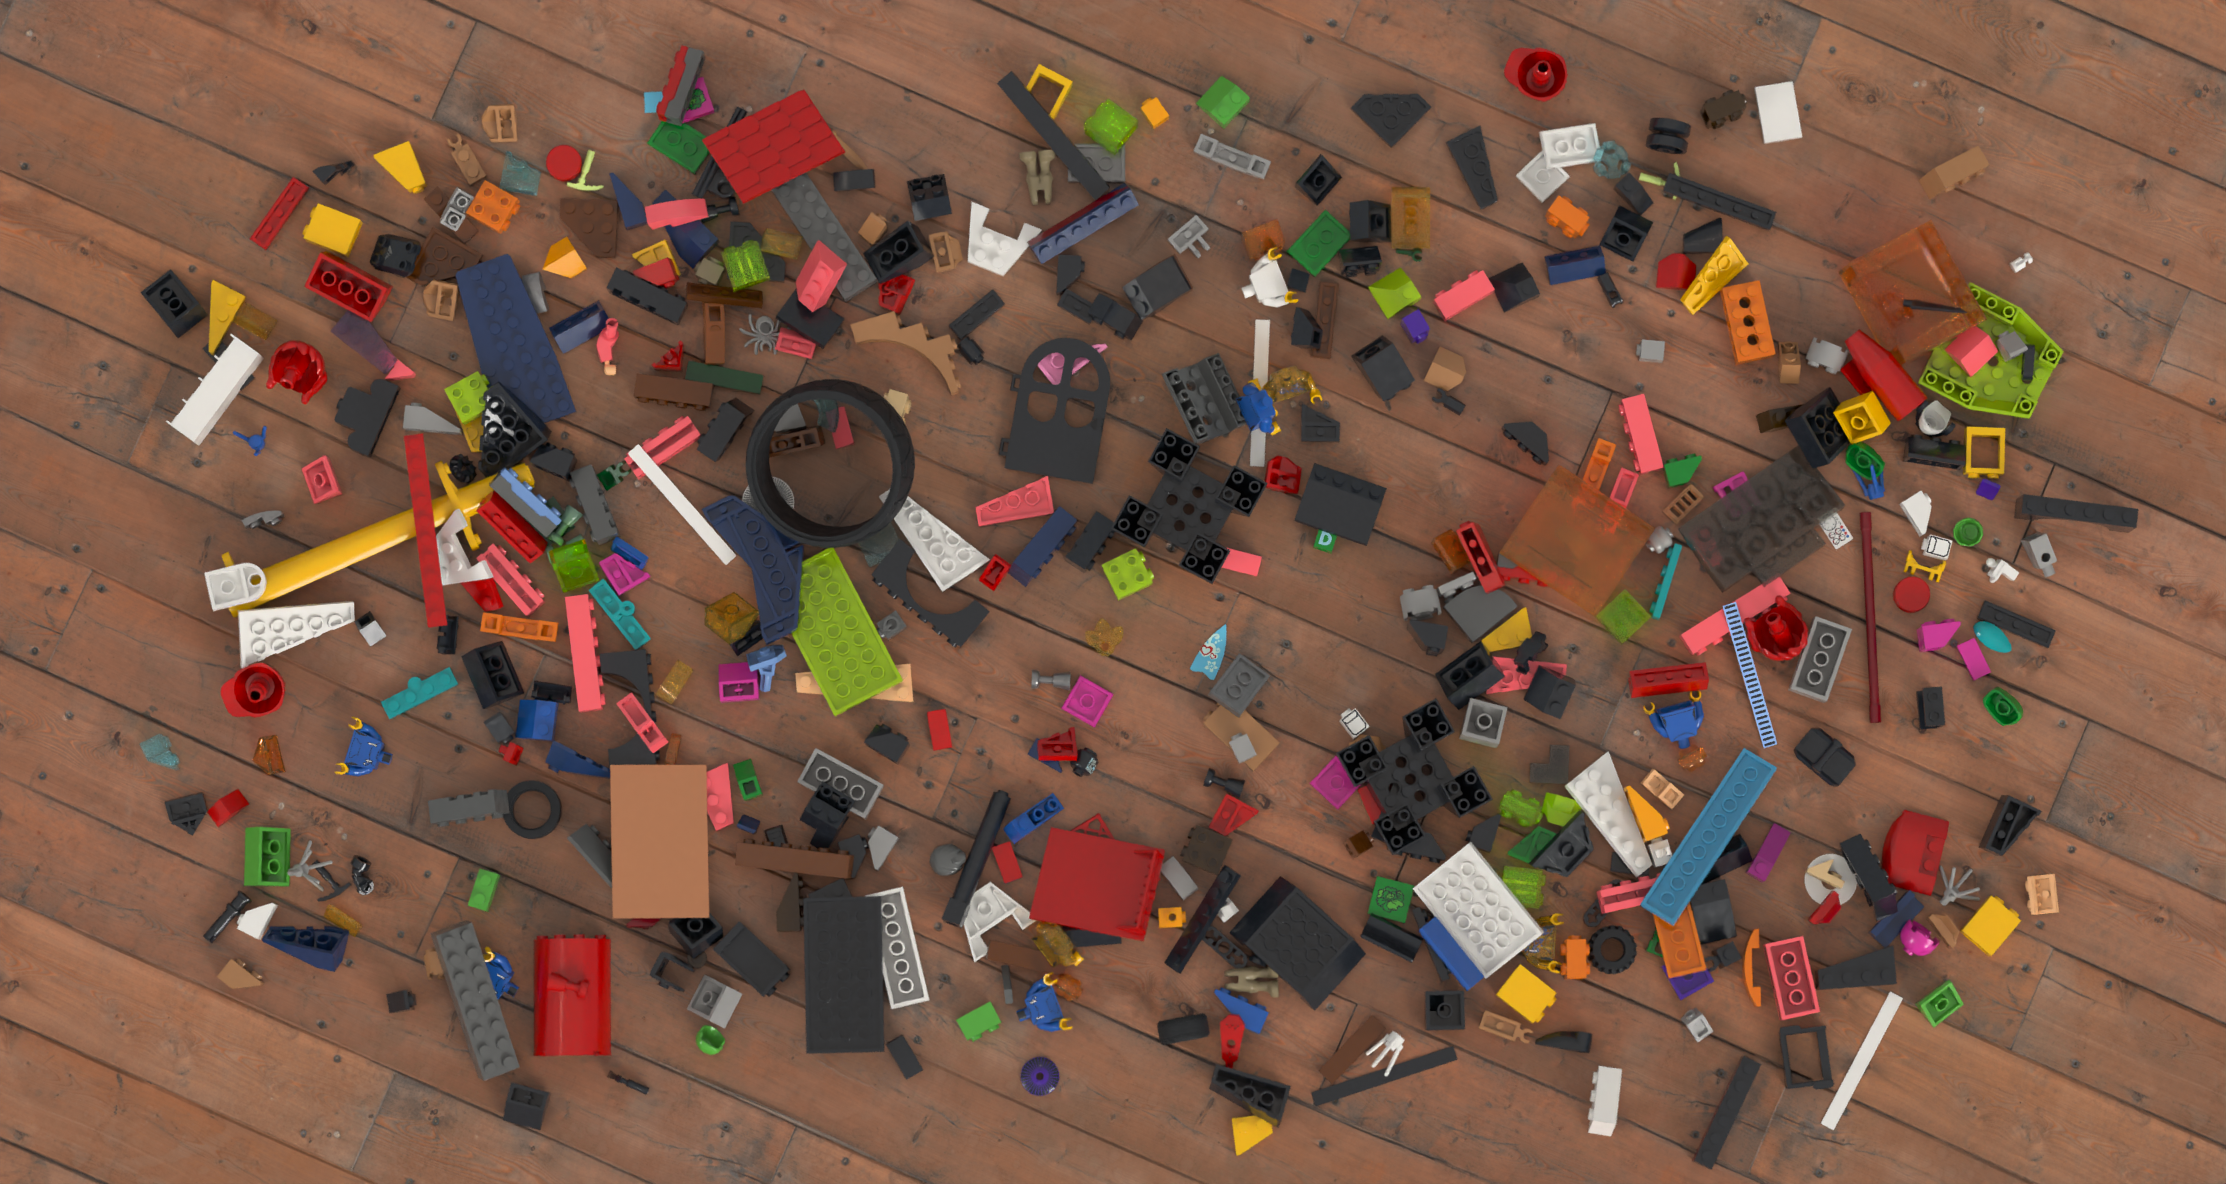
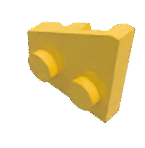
(1249, 1132)

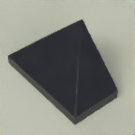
(751, 638)

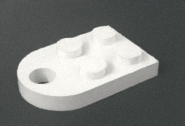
(233, 585)

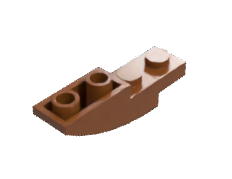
(714, 333)

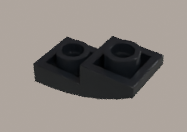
(854, 180)
(904, 1057)

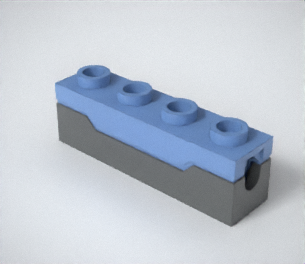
(525, 501)

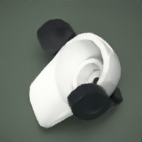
(1933, 419)

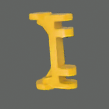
(1910, 561)

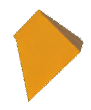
(564, 259)

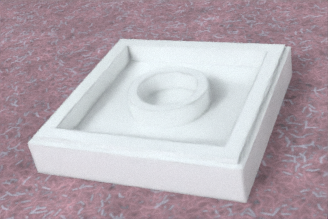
(1539, 180)

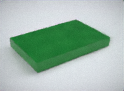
(680, 145)
(1319, 243)

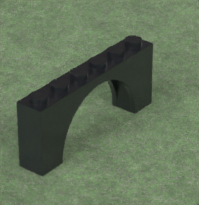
(2113, 517)
(955, 626)
(633, 667)

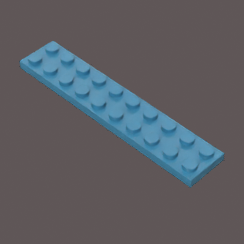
(1708, 836)

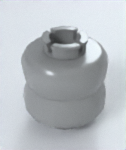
(1660, 540)

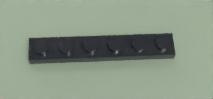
(1719, 201)
(1202, 919)

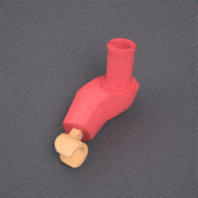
(605, 343)

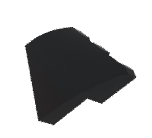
(1704, 238)

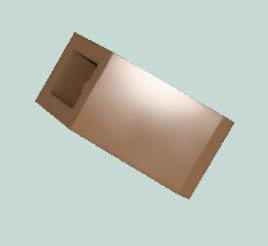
(873, 229)
(1789, 362)
(238, 977)

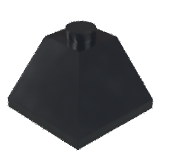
(1514, 287)

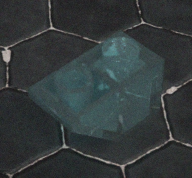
(158, 752)

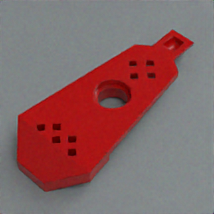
(1231, 1033)

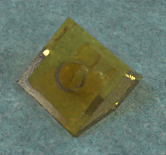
(730, 617)

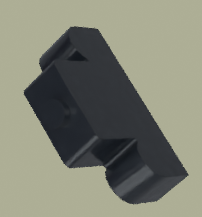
(366, 414)

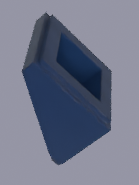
(748, 824)

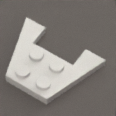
(994, 250)
(452, 558)
(986, 910)

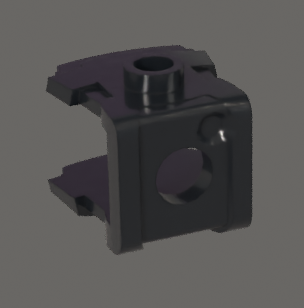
(660, 966)

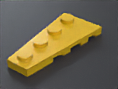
(1716, 273)

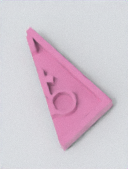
(1053, 364)

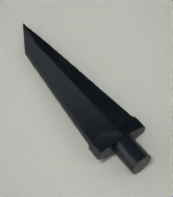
(1924, 305)

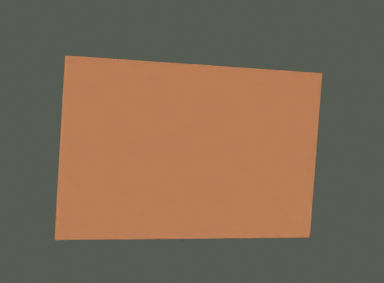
(659, 841)

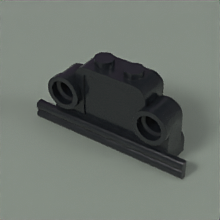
(712, 178)

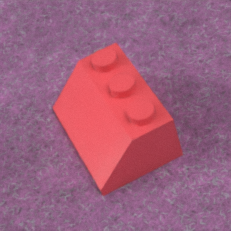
(819, 277)

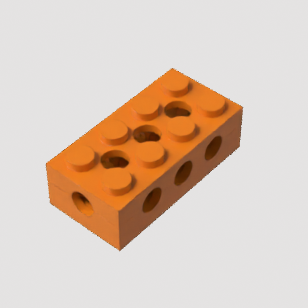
(1756, 313)

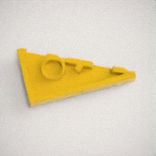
(223, 308)
(1510, 633)

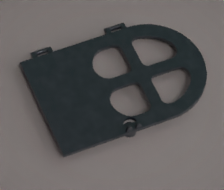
(1053, 445)

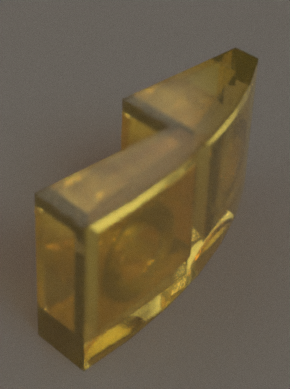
(674, 682)

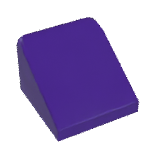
(1987, 489)

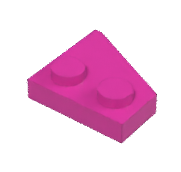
(622, 574)

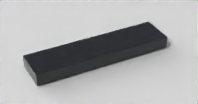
(2016, 624)

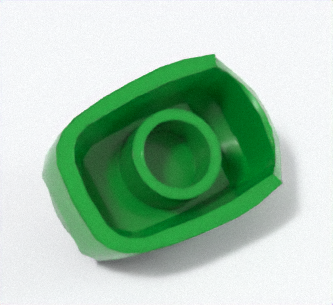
(1860, 457)
(2003, 706)

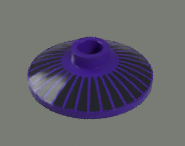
(1036, 1086)

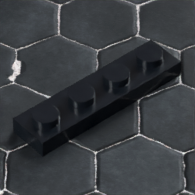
(1421, 918)

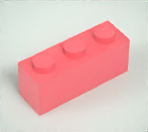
(1463, 294)

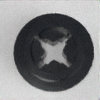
(456, 465)

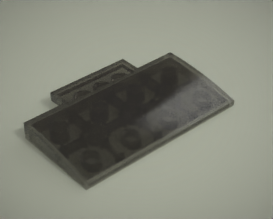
(1764, 523)

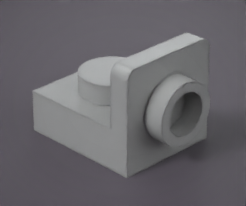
(1696, 1024)

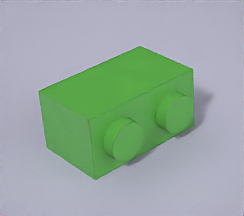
(484, 890)
(979, 1021)

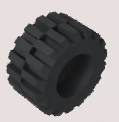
(1627, 942)

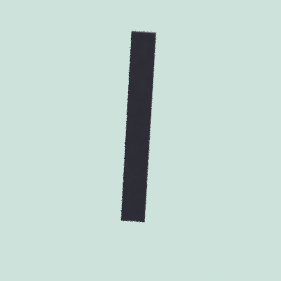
(1053, 135)

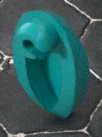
(1992, 637)

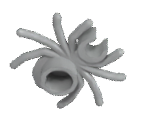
(764, 332)

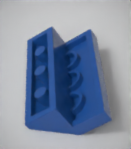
(1451, 953)

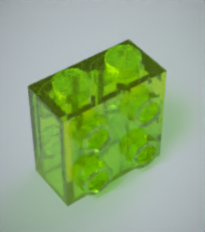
(1110, 126)
(745, 265)
(1525, 811)
(1525, 885)

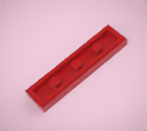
(279, 213)

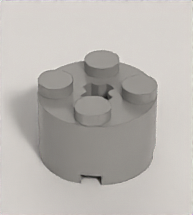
(1826, 355)
(1420, 603)

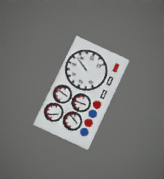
(1836, 531)

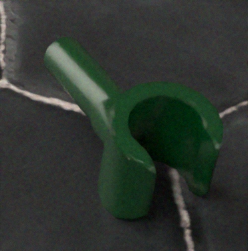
(1411, 253)

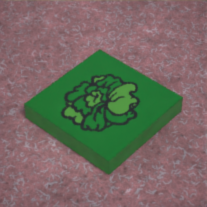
(1391, 899)

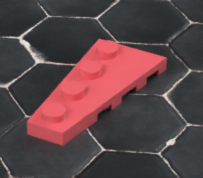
(1024, 503)
(1514, 680)

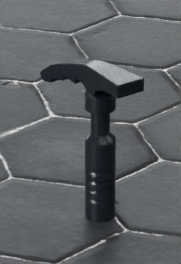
(335, 885)
(629, 1083)

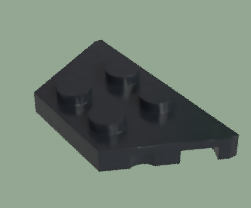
(1566, 848)

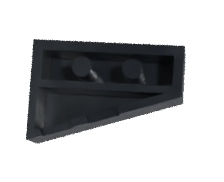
(1090, 543)

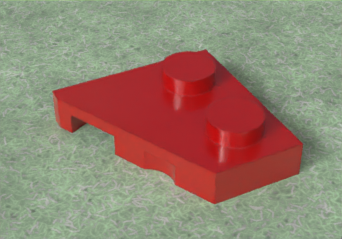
(484, 593)
(1231, 815)

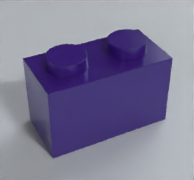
(1415, 327)

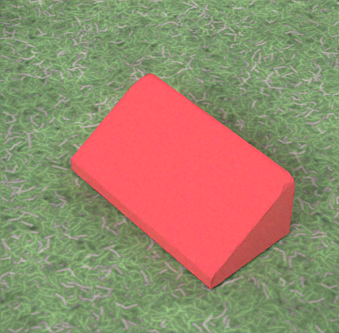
(794, 343)
(843, 435)
(1242, 562)

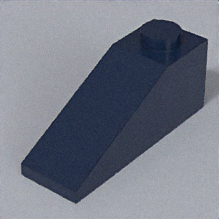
(630, 206)

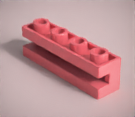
(1641, 434)
(667, 444)
(511, 581)
(1625, 895)

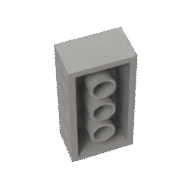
(1820, 659)
(844, 779)

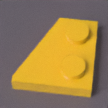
(655, 253)

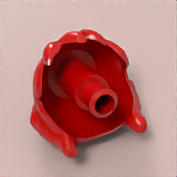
(298, 368)
(1778, 632)

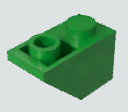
(1680, 472)
(747, 780)

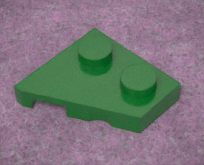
(1531, 844)

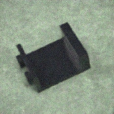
(1930, 708)

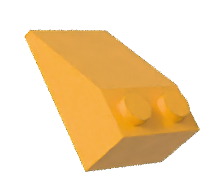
(1647, 818)

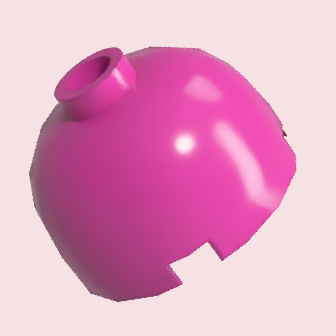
(1917, 939)

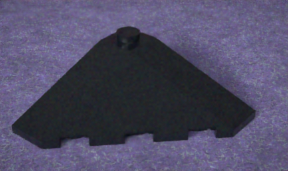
(508, 431)

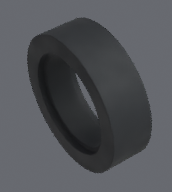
(549, 825)

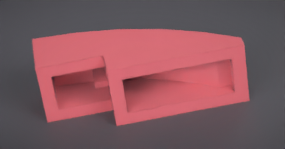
(676, 212)
(1624, 487)
(642, 722)

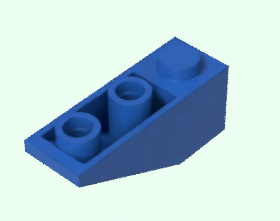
(1033, 818)
(1251, 1015)

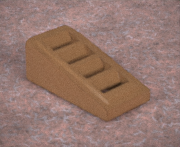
(1671, 515)

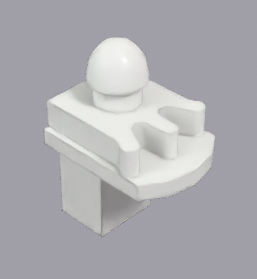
(2000, 567)

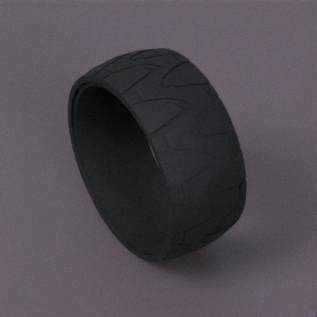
(776, 509)

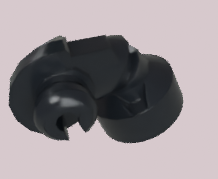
(362, 882)

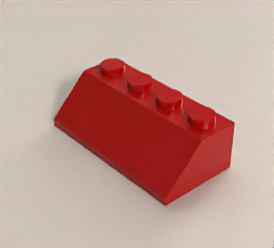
(348, 286)

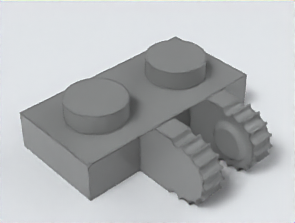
(1188, 235)

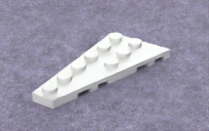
(938, 547)
(281, 628)
(1605, 803)

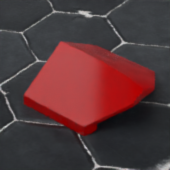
(1675, 272)
(1283, 475)

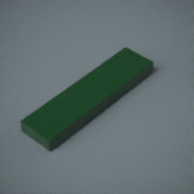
(724, 377)

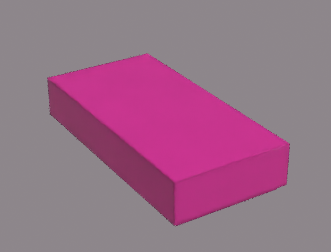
(1973, 659)

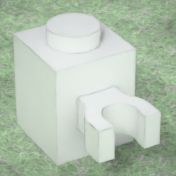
(1659, 852)

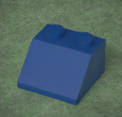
(537, 720)

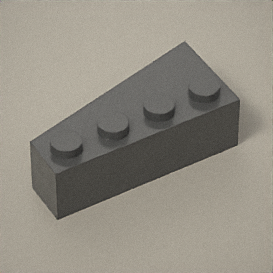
(595, 505)
(468, 806)

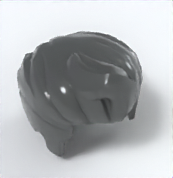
(947, 859)

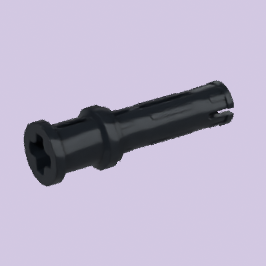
(233, 909)

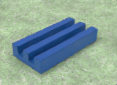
(629, 553)

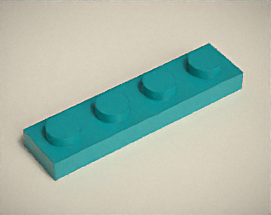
(1663, 588)

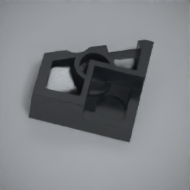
(328, 172)

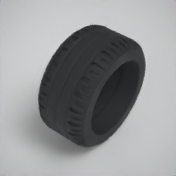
(1183, 1029)

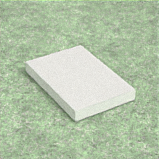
(1778, 112)
(1569, 146)

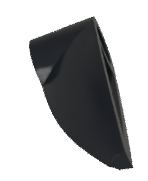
(1567, 1040)

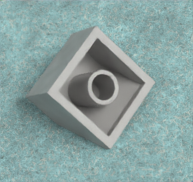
(1483, 723)
(714, 1001)

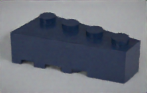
(1042, 546)

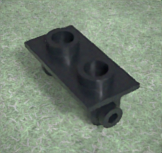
(447, 644)
(551, 691)

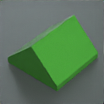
(1939, 1003)

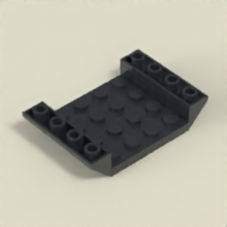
(1298, 942)

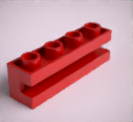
(512, 526)
(1668, 680)

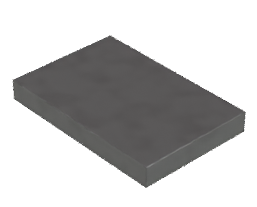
(1108, 165)
(1238, 685)

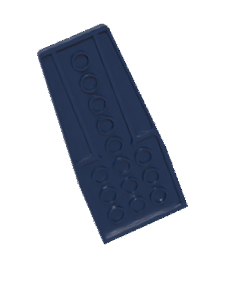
(512, 339)

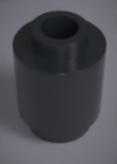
(971, 351)

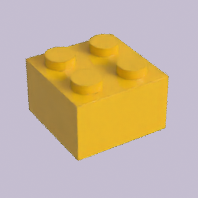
(1862, 417)

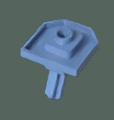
(765, 661)

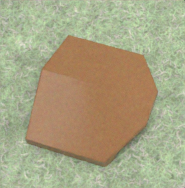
(500, 123)
(441, 299)
(1446, 370)

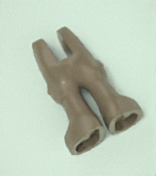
(1035, 181)
(1247, 980)

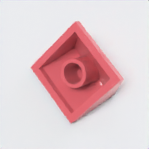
(1972, 350)
(321, 480)

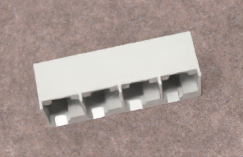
(216, 391)

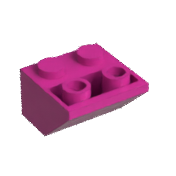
(1936, 636)
(738, 683)

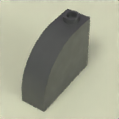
(1478, 611)

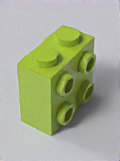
(468, 396)
(1128, 574)

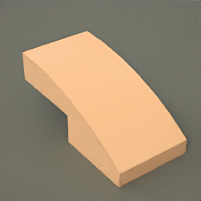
(1662, 789)

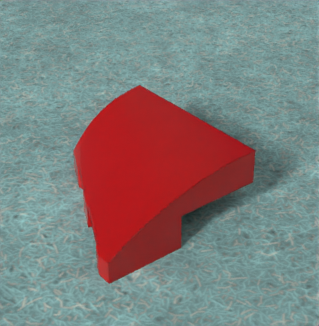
(895, 293)

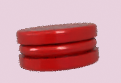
(564, 163)
(1911, 594)

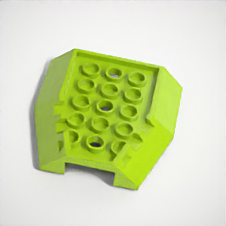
(1996, 387)

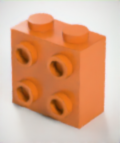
(493, 207)
(1567, 217)
(1575, 952)

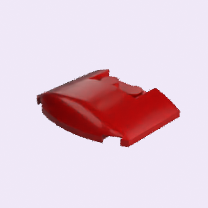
(1914, 851)

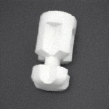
(2019, 263)

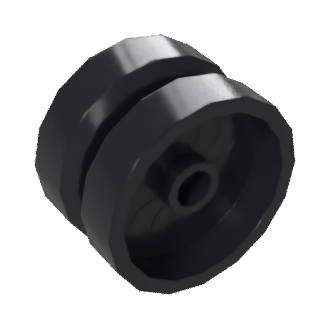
(1668, 136)

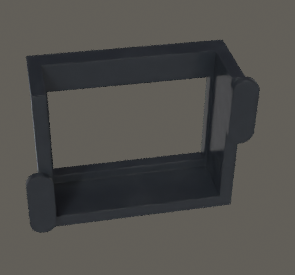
(1827, 1081)

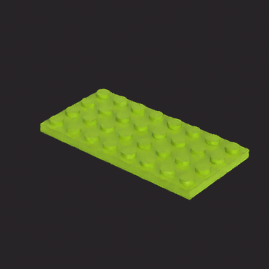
(840, 636)

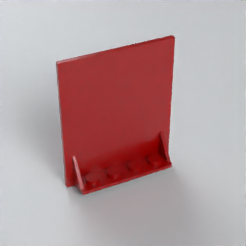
(1097, 884)

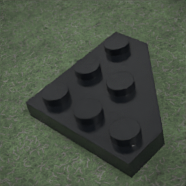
(1391, 114)
(745, 231)

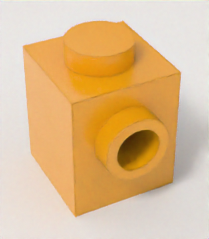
(1171, 917)

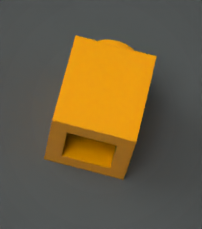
(1154, 112)

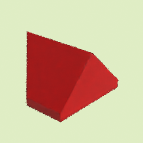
(672, 359)

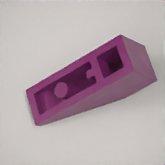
(1768, 853)

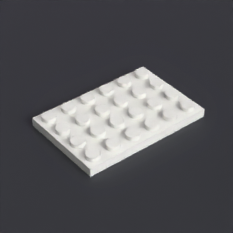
(1478, 910)

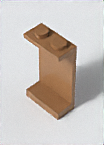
(1226, 724)

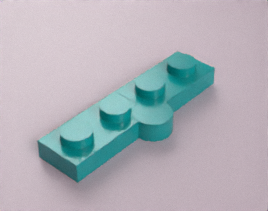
(620, 613)
(419, 692)

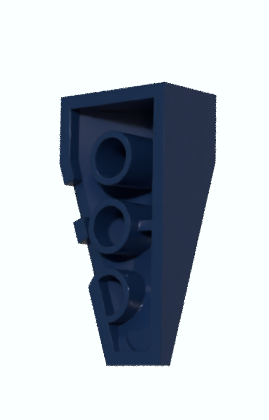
(691, 240)
(570, 761)
(316, 947)

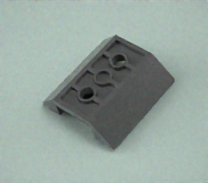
(1211, 398)

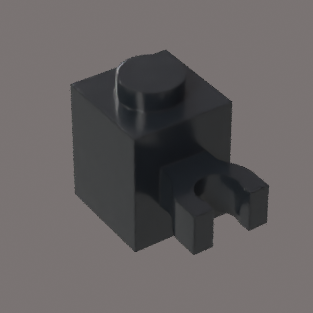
(1723, 956)

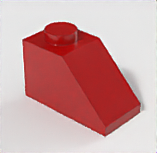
(659, 273)

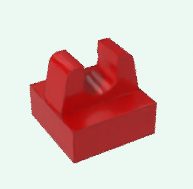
(511, 753)

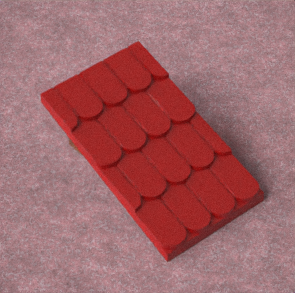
(773, 146)

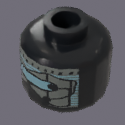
(1085, 762)

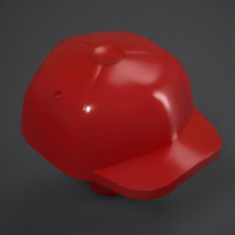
(1536, 73)
(254, 691)

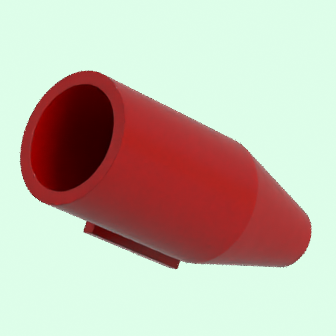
(1879, 371)

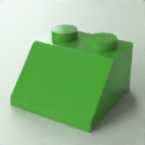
(1223, 101)

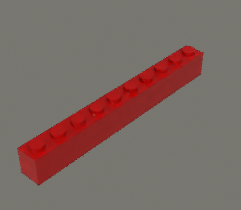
(425, 530)

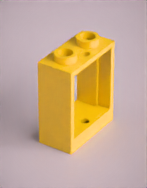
(1055, 78)
(1988, 432)

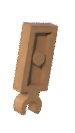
(467, 161)
(1502, 1027)

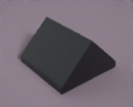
(1318, 180)

